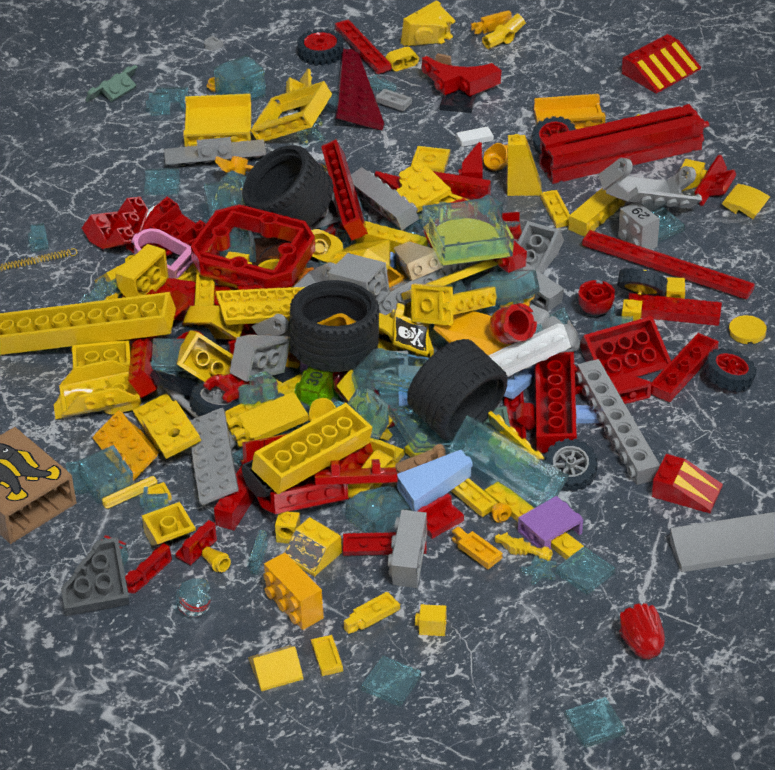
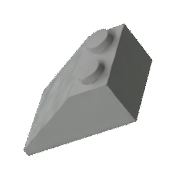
(541, 244)
(259, 354)

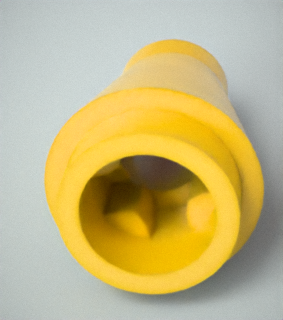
(218, 560)

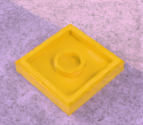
(433, 158)

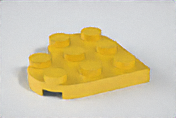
(421, 186)

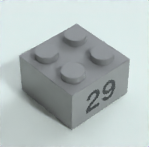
(638, 226)

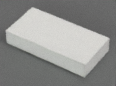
(474, 136)

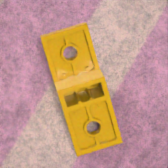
(167, 425)

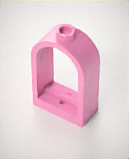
(169, 242)

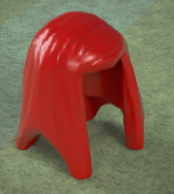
(642, 630)

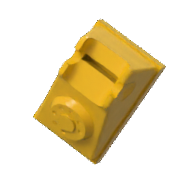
(427, 26)

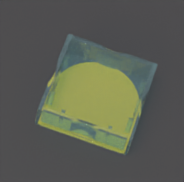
(467, 231)

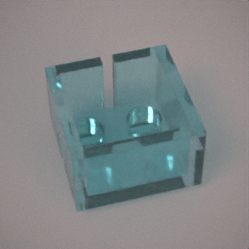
(105, 473)

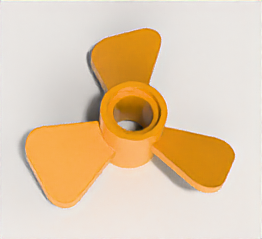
(236, 164)

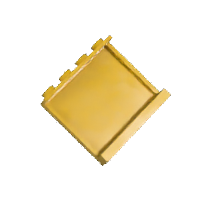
(217, 118)

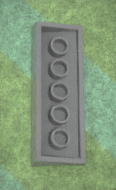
(724, 542)

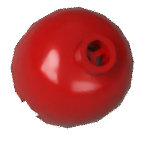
(596, 297)

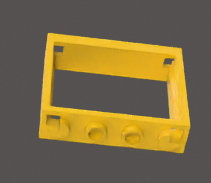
(270, 126)

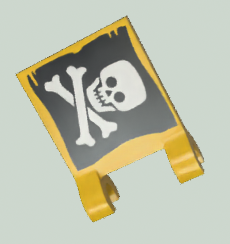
(409, 334)

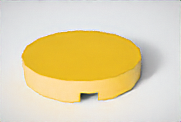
(747, 329)

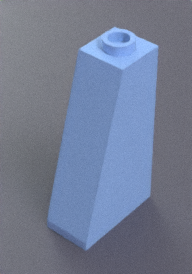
(433, 479)

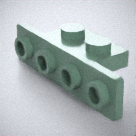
(115, 87)

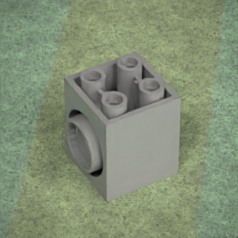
(363, 272)

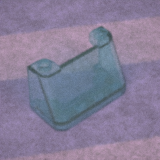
(387, 370)

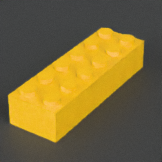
(311, 448)

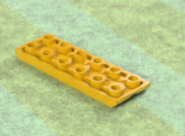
(255, 304)

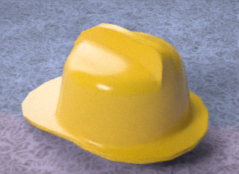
(325, 245)

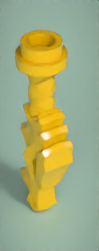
(519, 546)

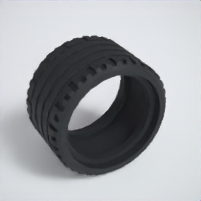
(289, 185)
(333, 346)
(456, 384)

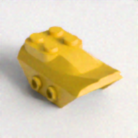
(96, 388)

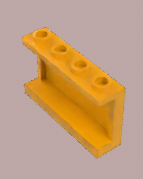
(579, 109)

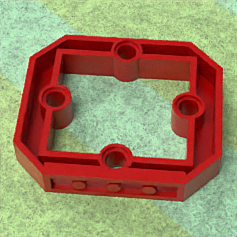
(237, 271)

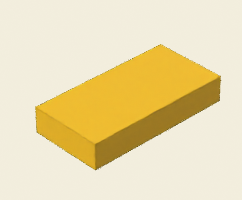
(327, 655)

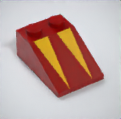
(685, 484)

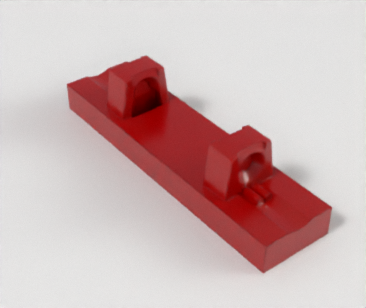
(356, 476)

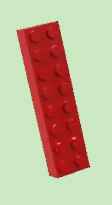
(465, 186)
(679, 309)
(683, 367)

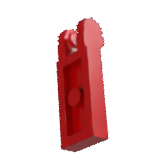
(148, 569)

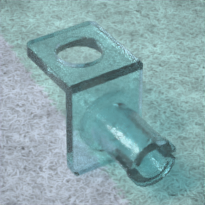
(614, 321)

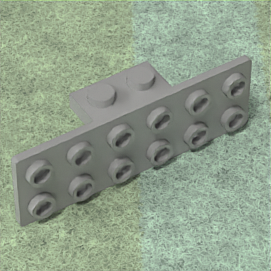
(210, 148)
(213, 457)

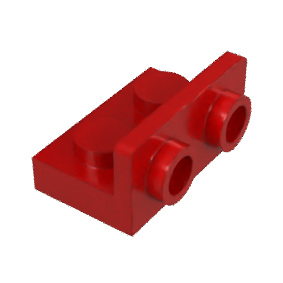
(441, 515)
(194, 546)

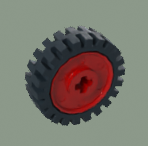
(320, 47)

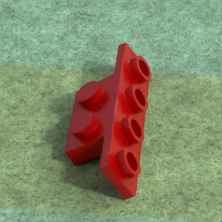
(715, 180)

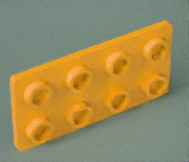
(129, 441)

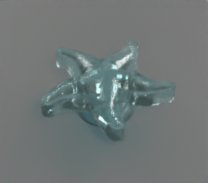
(540, 569)

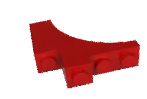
(468, 79)

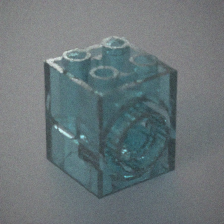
(240, 77)

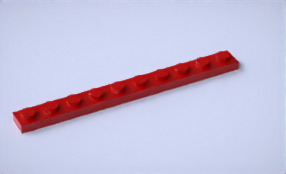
(668, 264)

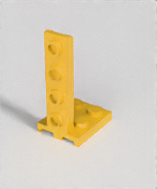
(438, 304)

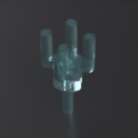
(301, 134)

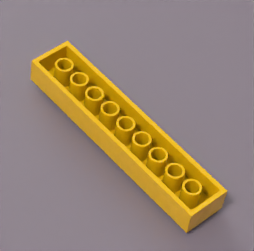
(86, 323)

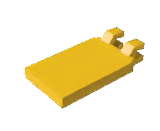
(268, 419)

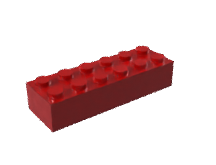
(555, 400)

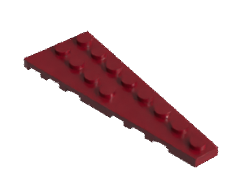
(355, 96)

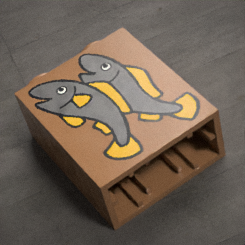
(30, 486)

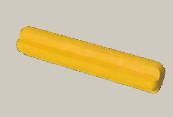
(128, 492)

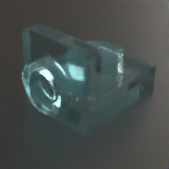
(153, 501)

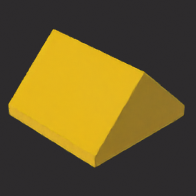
(276, 667)

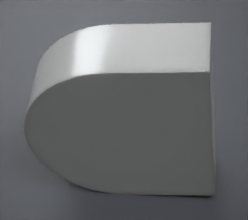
(213, 43)

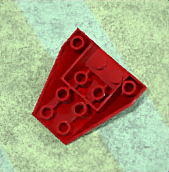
(168, 218)

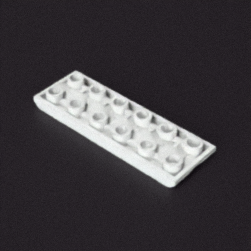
(533, 350)

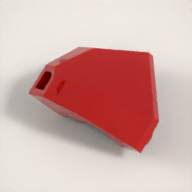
(118, 227)

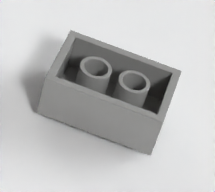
(408, 548)

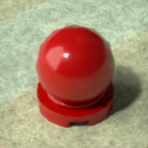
(513, 324)

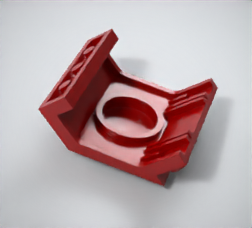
(299, 496)

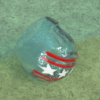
(192, 599)

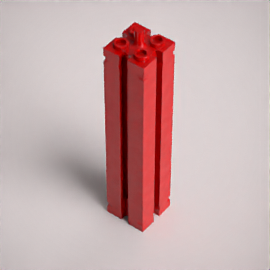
(636, 138)

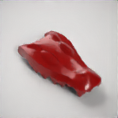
(228, 383)

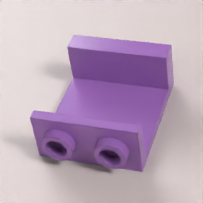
(548, 522)

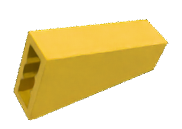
(521, 168)

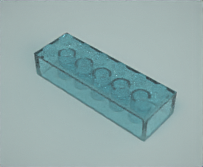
(224, 195)
(508, 462)

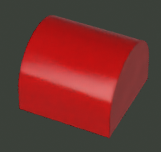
(526, 415)

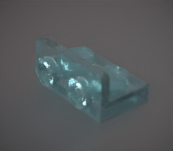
(162, 182)

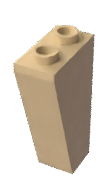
(416, 259)

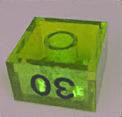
(314, 385)

